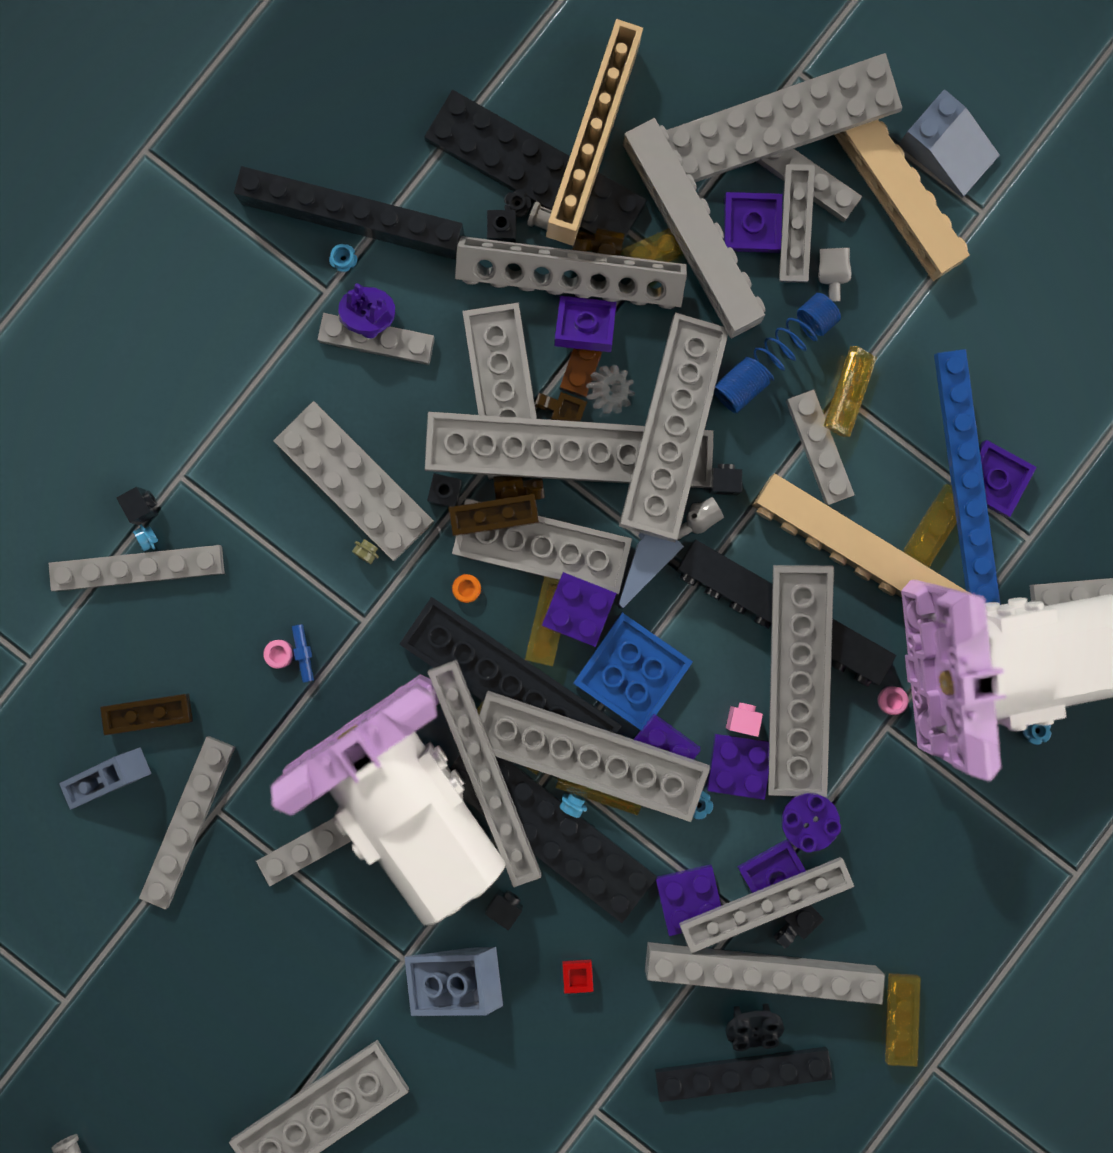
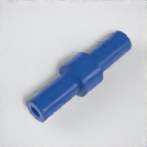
(302, 653)

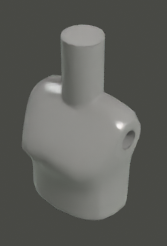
(834, 269)
(701, 517)

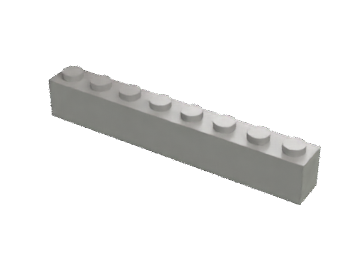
(693, 227)
(765, 973)

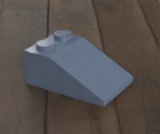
(950, 144)
(454, 982)

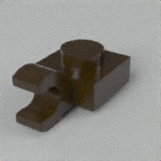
(602, 242)
(564, 409)
(515, 486)

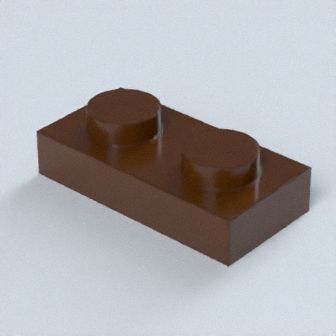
(579, 371)

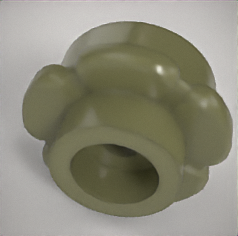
(365, 551)

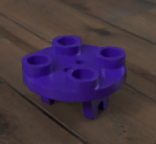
(373, 303)
(818, 833)

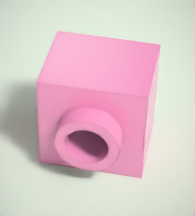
(744, 719)

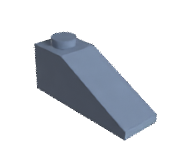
(648, 559)
(105, 778)

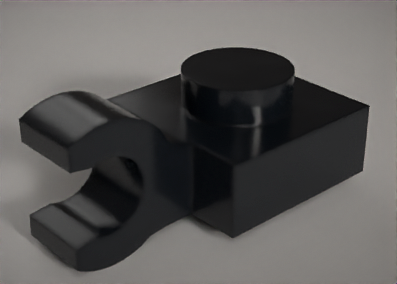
(799, 922)

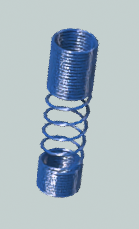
(751, 377)

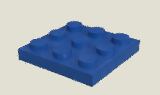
(632, 671)

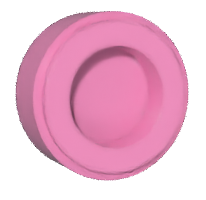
(278, 654)
(893, 700)

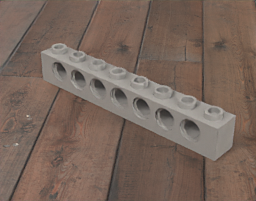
(584, 264)

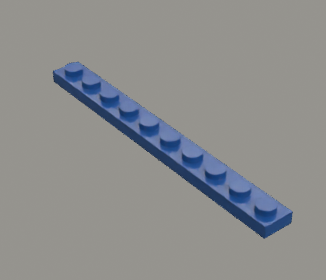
(966, 474)

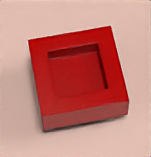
(577, 976)

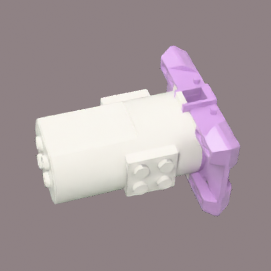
(999, 665)
(398, 803)

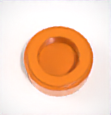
(466, 588)

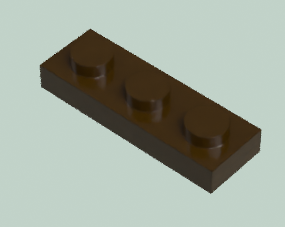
(493, 515)
(146, 714)

